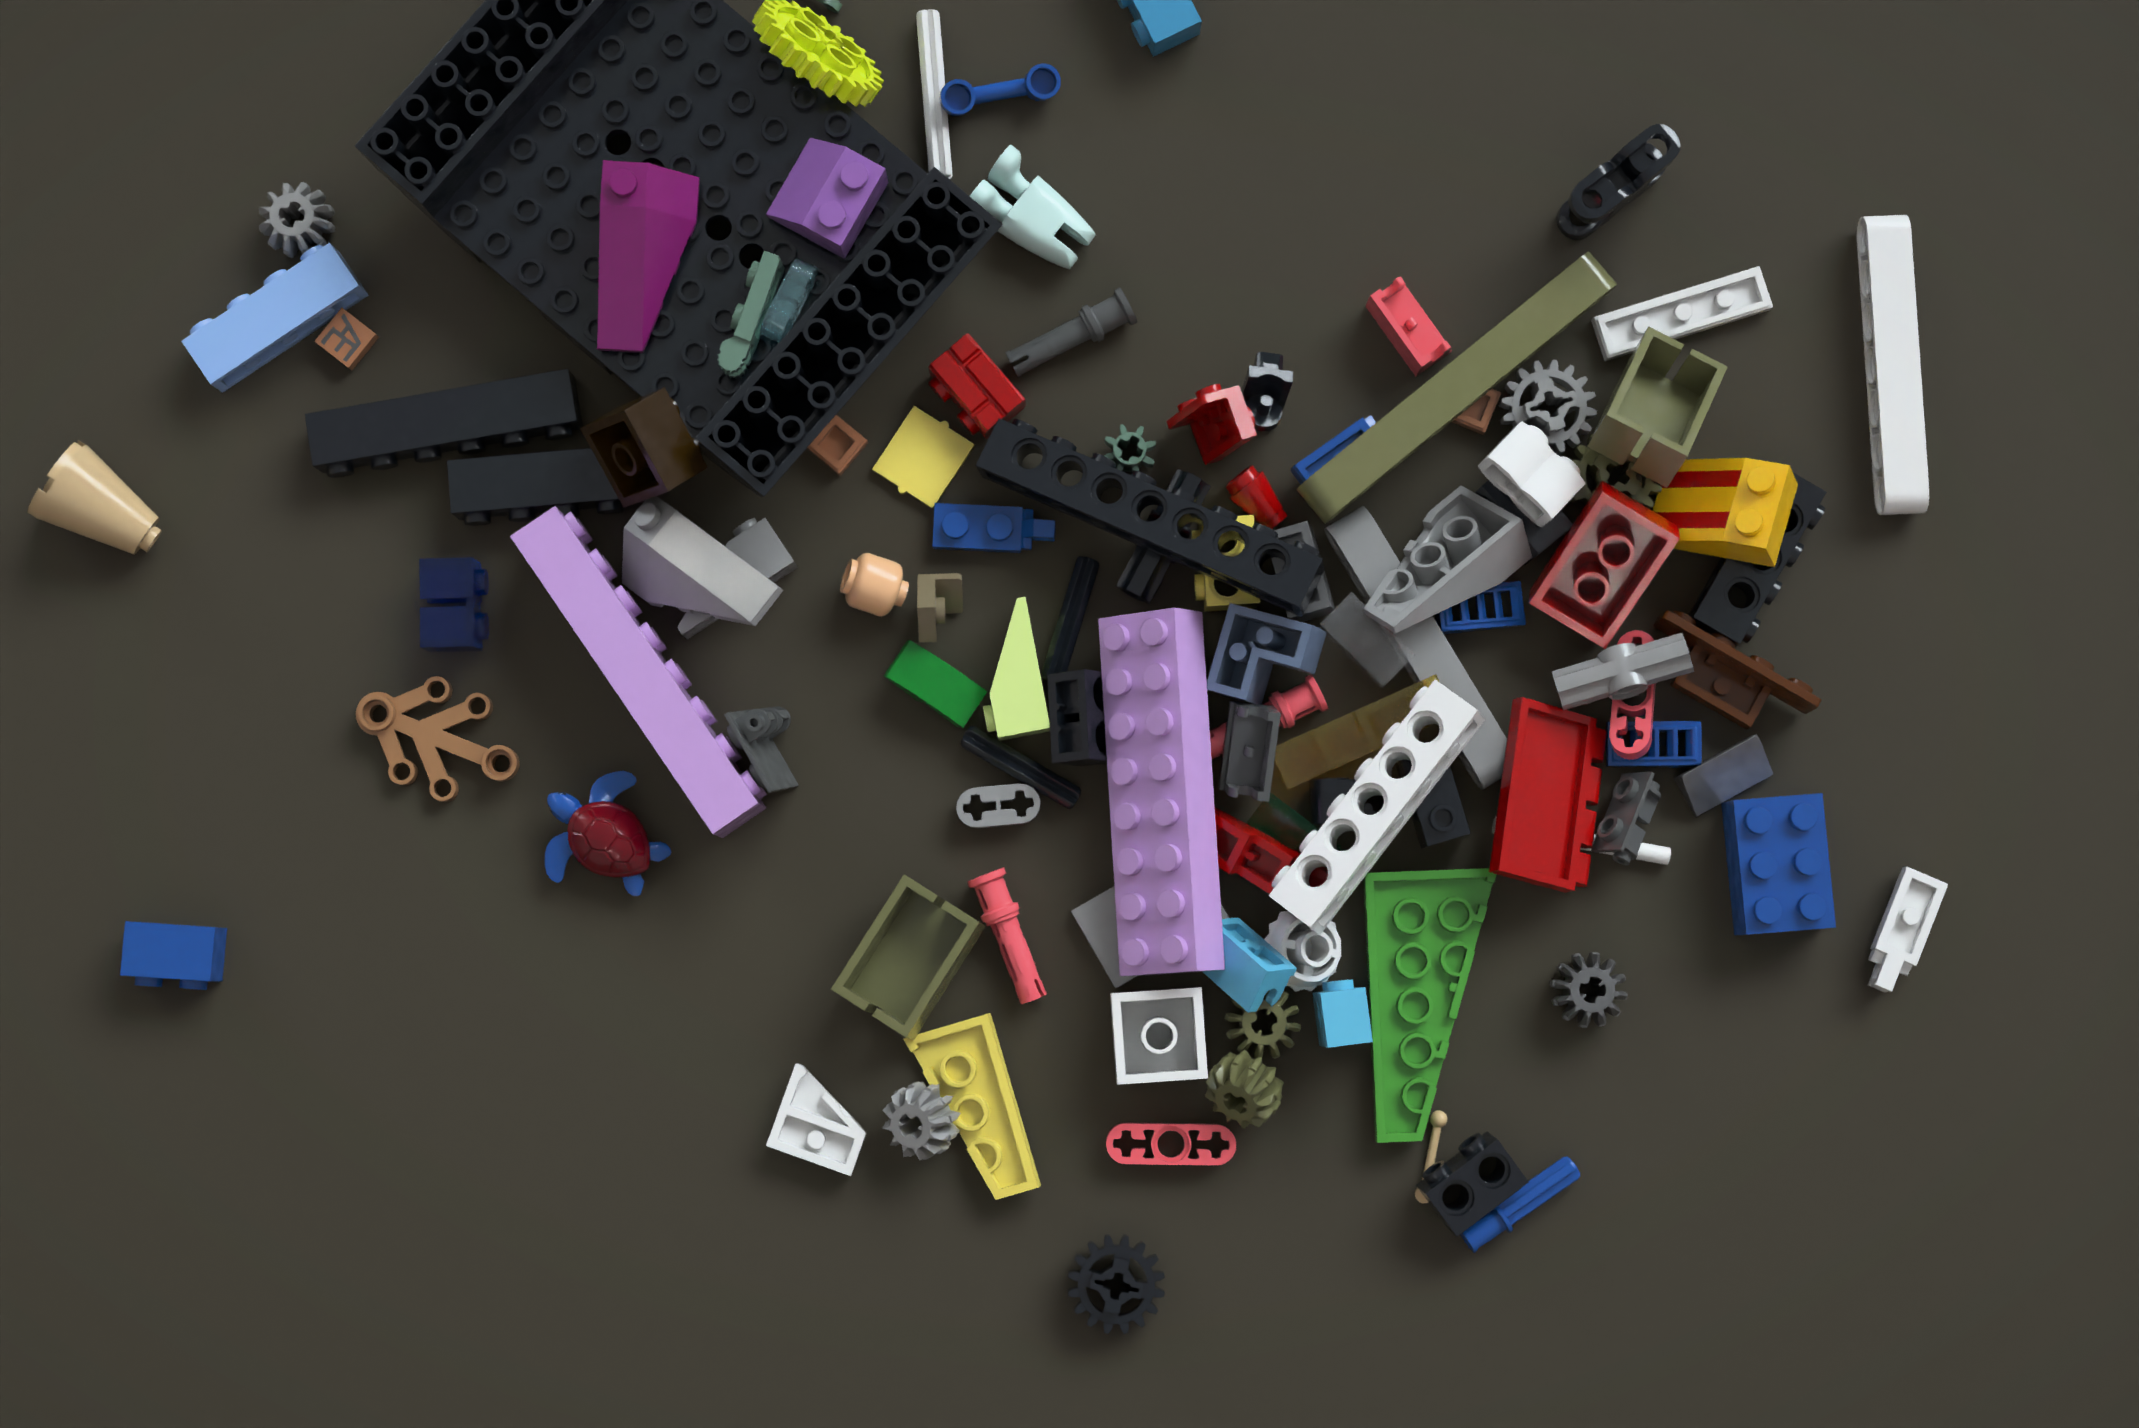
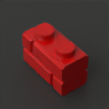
(974, 386)

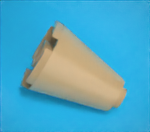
(94, 502)

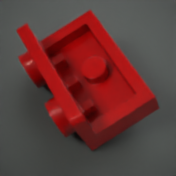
(1217, 421)

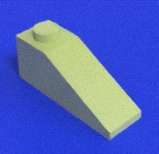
(1017, 688)

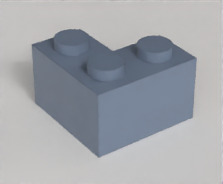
(1250, 647)

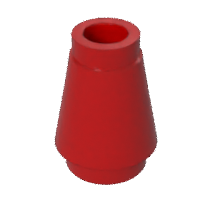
(1255, 496)

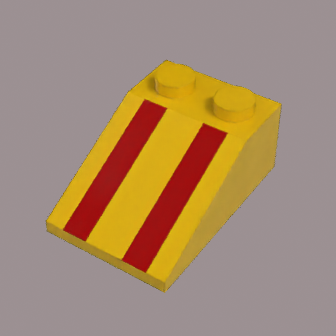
(1730, 507)

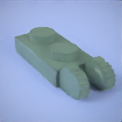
(747, 319)

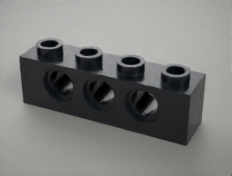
(1714, 610)

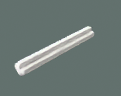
(932, 83)

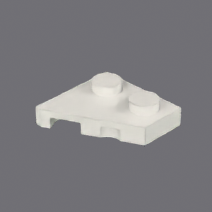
(816, 1125)

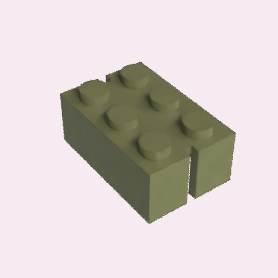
(1653, 417)
(908, 957)

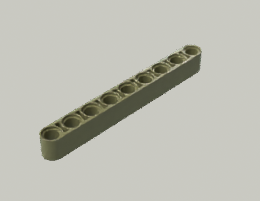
(1456, 387)

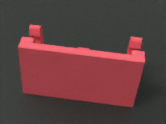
(1407, 326)

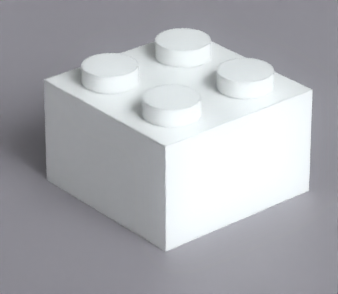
(1158, 1035)

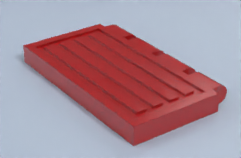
(1546, 795)

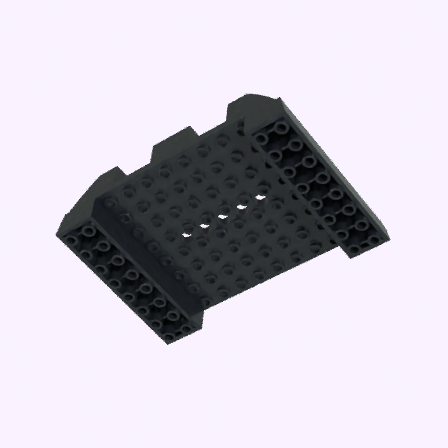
(508, 161)

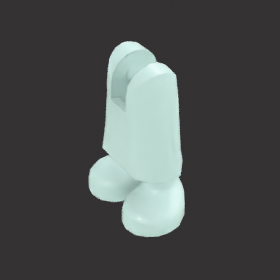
(1035, 214)

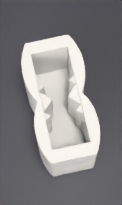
(1532, 473)

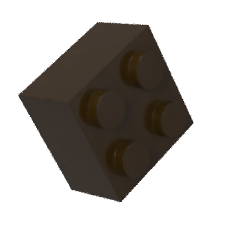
(644, 447)

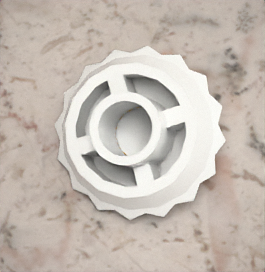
(1309, 952)

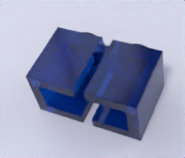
(448, 583)

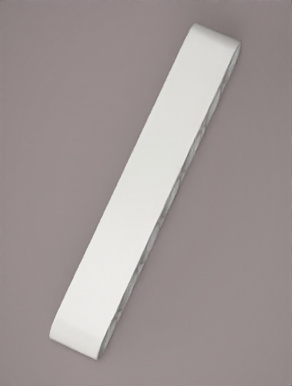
(1892, 365)

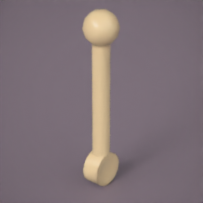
(1438, 1120)

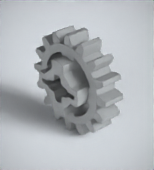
(1544, 389)

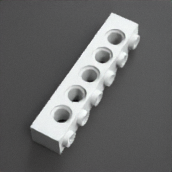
(1401, 797)

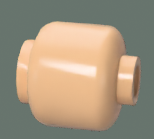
(873, 584)

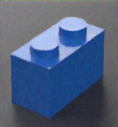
(173, 952)

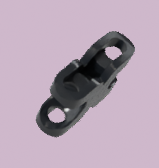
(1617, 182)

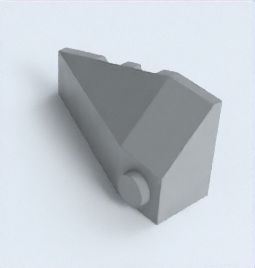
(686, 568)

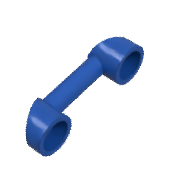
(1038, 84)

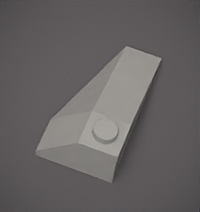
(1457, 555)

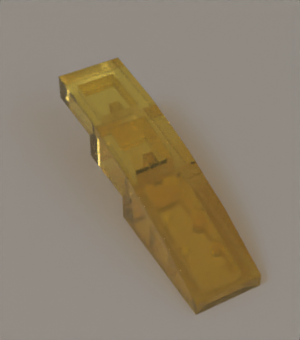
(1343, 737)

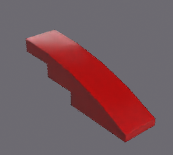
(1254, 853)

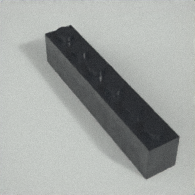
(444, 422)

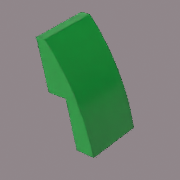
(935, 683)

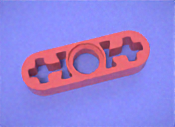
(1643, 727)
(1204, 1133)

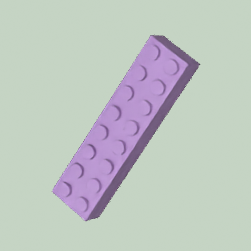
(638, 672)
(1161, 793)

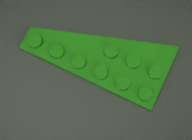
(1417, 967)

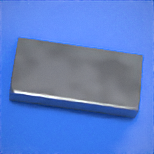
(1724, 775)

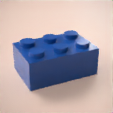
(1778, 864)

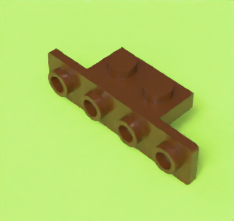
(1729, 679)

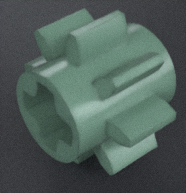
(1124, 441)

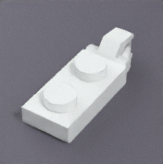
(1904, 927)

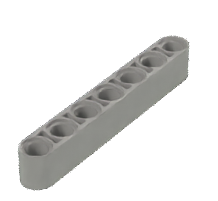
(1367, 561)

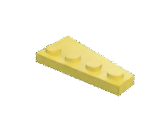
(972, 1069)

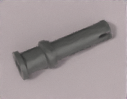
(1090, 324)

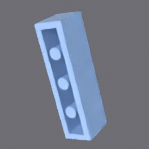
(273, 317)

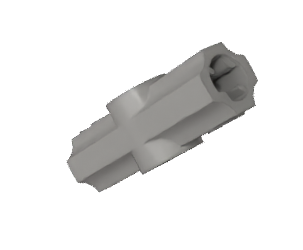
(1623, 671)

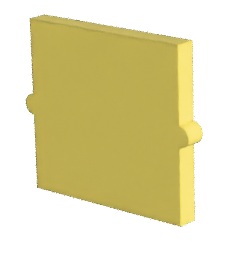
(923, 457)

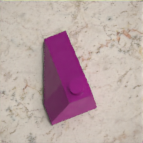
(642, 235)

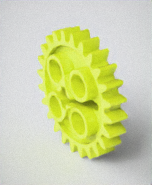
(818, 51)

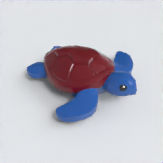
(602, 835)

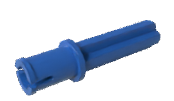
(1521, 1203)

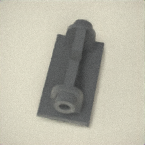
(1632, 800)

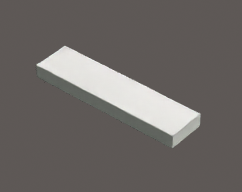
(1683, 312)

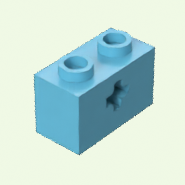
(1342, 1014)

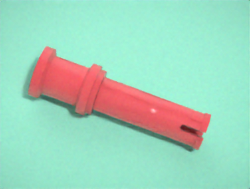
(1291, 704)
(1001, 915)

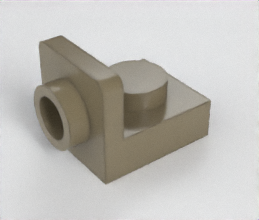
(936, 597)

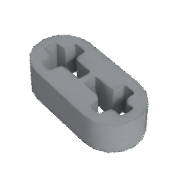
(998, 794)

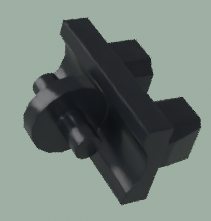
(1267, 389)

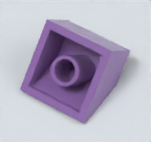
(829, 195)

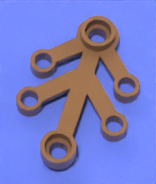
(430, 734)

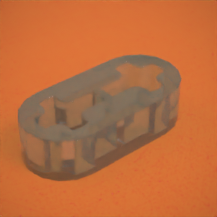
(789, 300)

